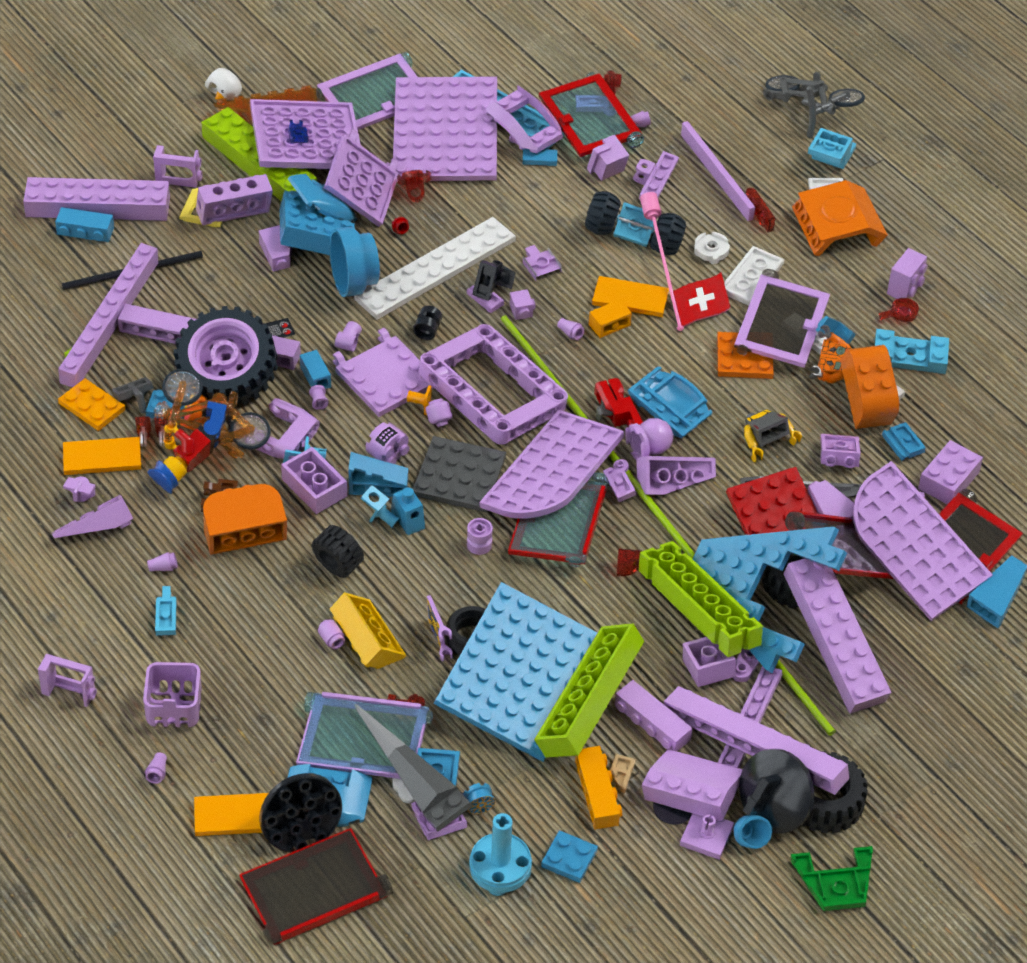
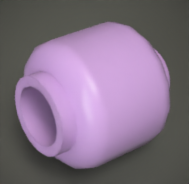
(439, 412)

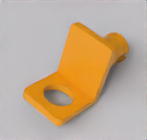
(420, 398)

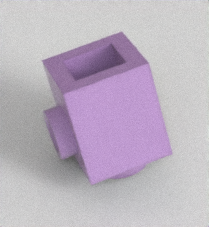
(521, 304)

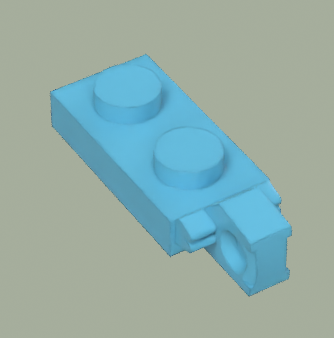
(166, 613)

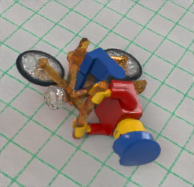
(182, 389)

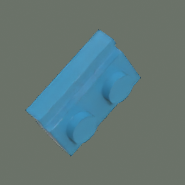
(903, 441)

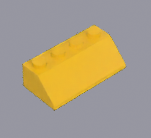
(366, 631)

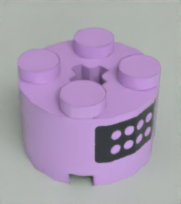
(387, 443)

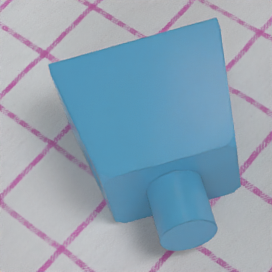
(406, 504)

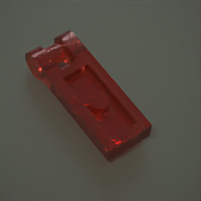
(762, 212)

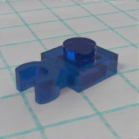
(297, 133)

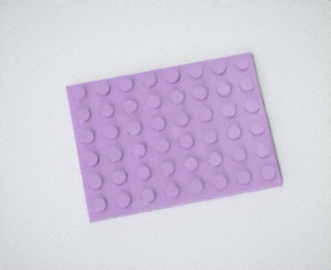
(445, 127)

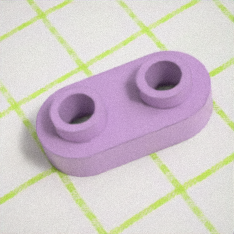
(747, 663)

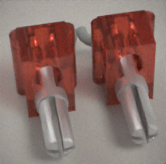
(143, 427)

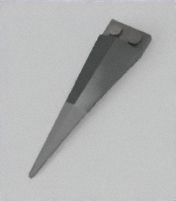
(431, 791)

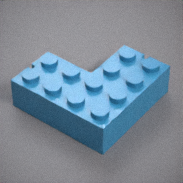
(303, 225)

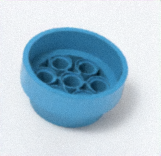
(353, 261)

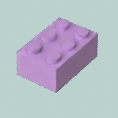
(950, 472)
(314, 480)

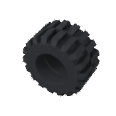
(337, 551)

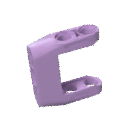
(294, 438)

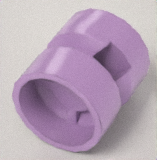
(479, 536)

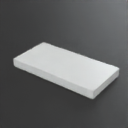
(744, 278)

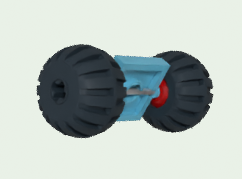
(632, 223)

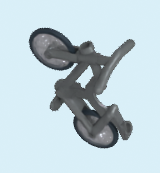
(785, 86)

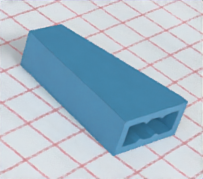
(994, 596)

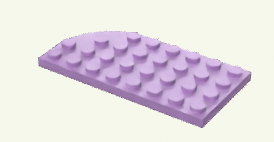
(552, 467)
(915, 542)

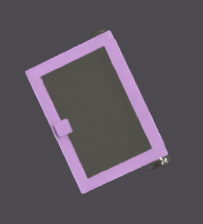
(781, 320)

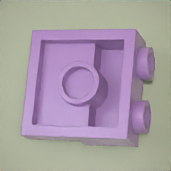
(840, 450)

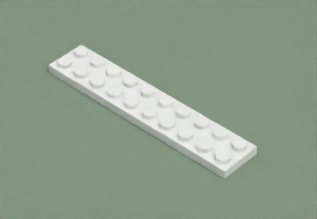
(435, 268)

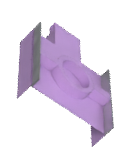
(540, 263)

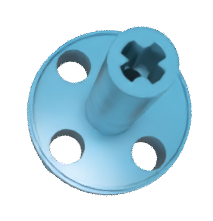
(500, 858)

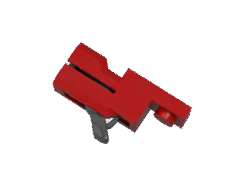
(614, 405)

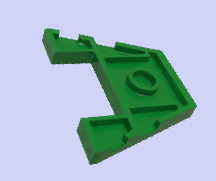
(837, 887)

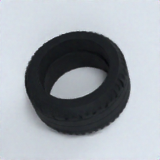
(461, 618)

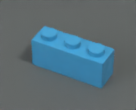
(84, 224)

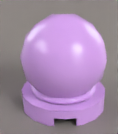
(650, 437)

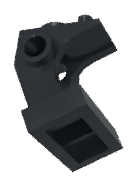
(490, 276)

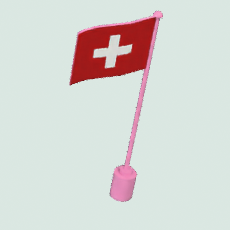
(696, 299)

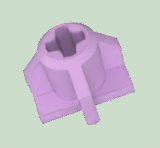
(80, 488)

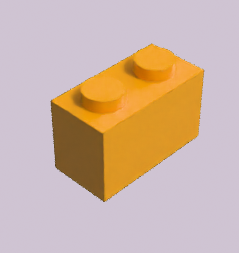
(610, 318)

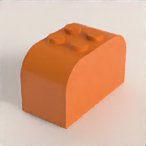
(870, 386)
(243, 518)

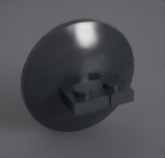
(778, 789)
(300, 810)

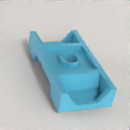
(927, 357)

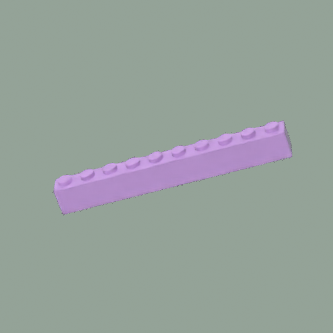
(106, 317)
(167, 328)
(754, 737)

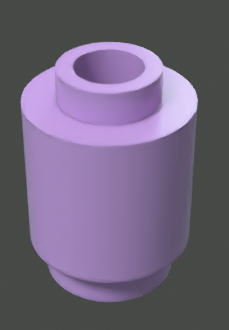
(331, 634)

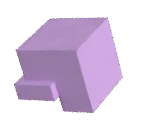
(608, 158)

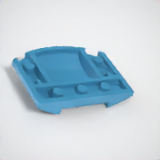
(324, 201)
(671, 400)
(352, 786)

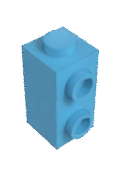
(315, 369)

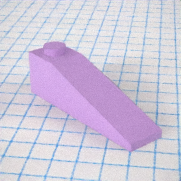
(667, 474)
(109, 516)

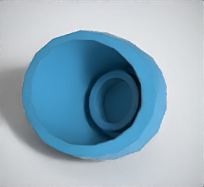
(752, 831)

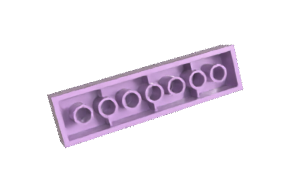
(115, 197)
(837, 635)

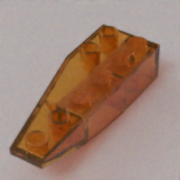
(242, 104)

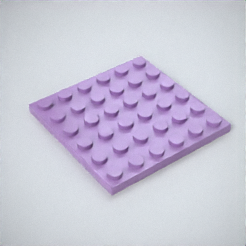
(324, 124)

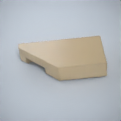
(622, 770)

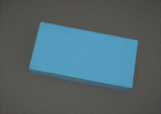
(545, 157)

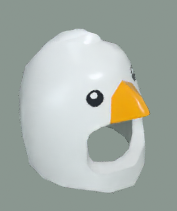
(227, 84)

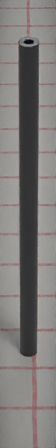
(115, 274)

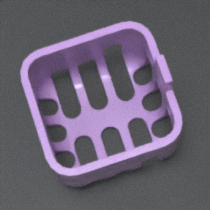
(173, 707)

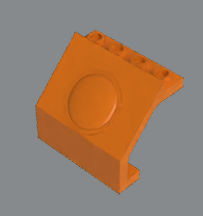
(836, 214)

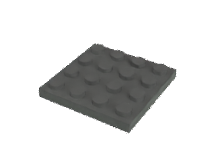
(458, 473)

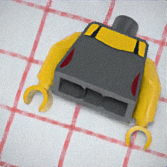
(767, 427)

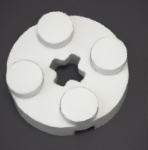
(704, 243)

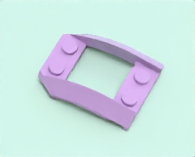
(502, 112)

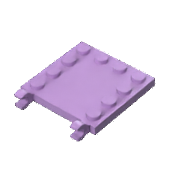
(362, 179)
(382, 374)

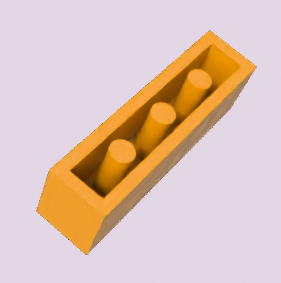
(597, 788)

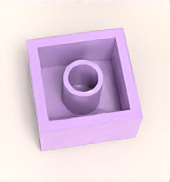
(907, 275)
(707, 662)

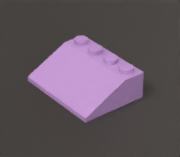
(691, 784)

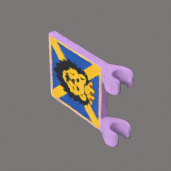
(438, 628)

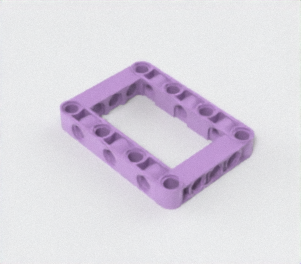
(500, 428)

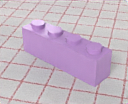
(653, 716)

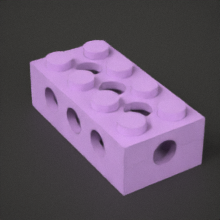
(234, 199)

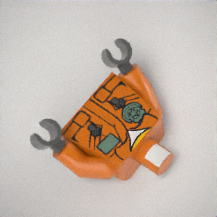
(829, 364)

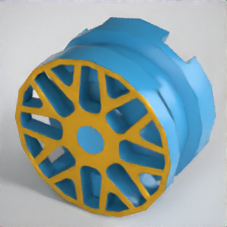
(480, 798)

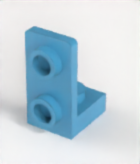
(837, 328)

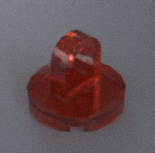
(414, 180)

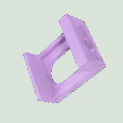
(193, 163)
(50, 679)

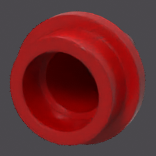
(400, 225)

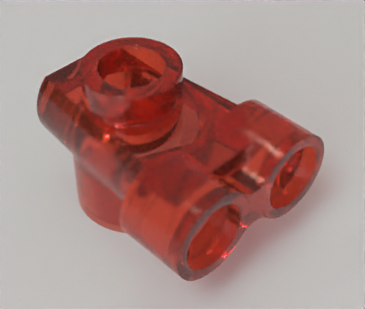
(613, 80)

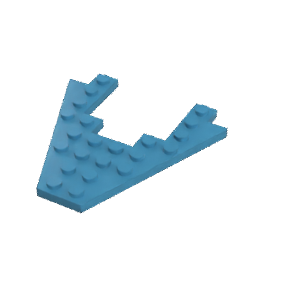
(739, 565)

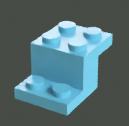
(832, 148)

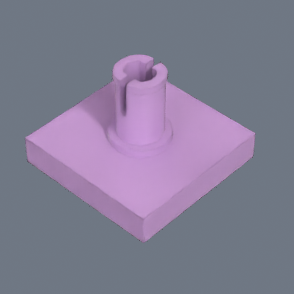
(707, 835)

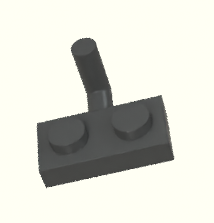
(135, 388)

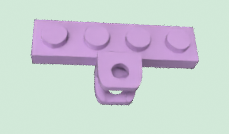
(655, 175)

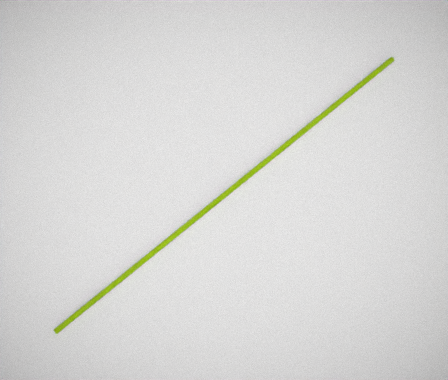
(663, 519)

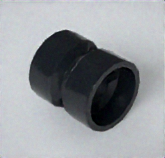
(427, 322)

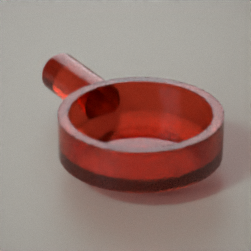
(902, 310)

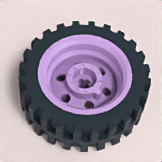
(225, 356)

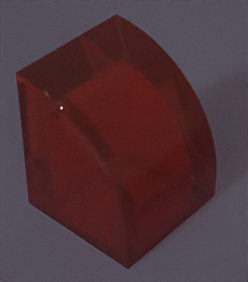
(627, 562)

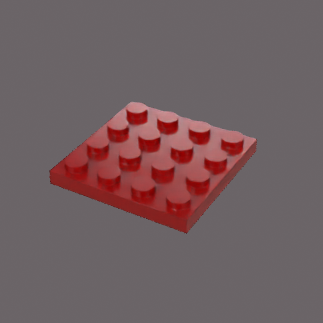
(766, 501)

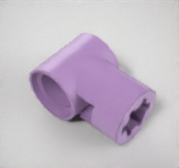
(349, 337)

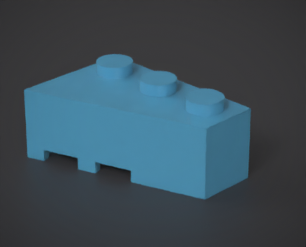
(373, 472)

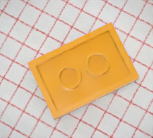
(91, 404)

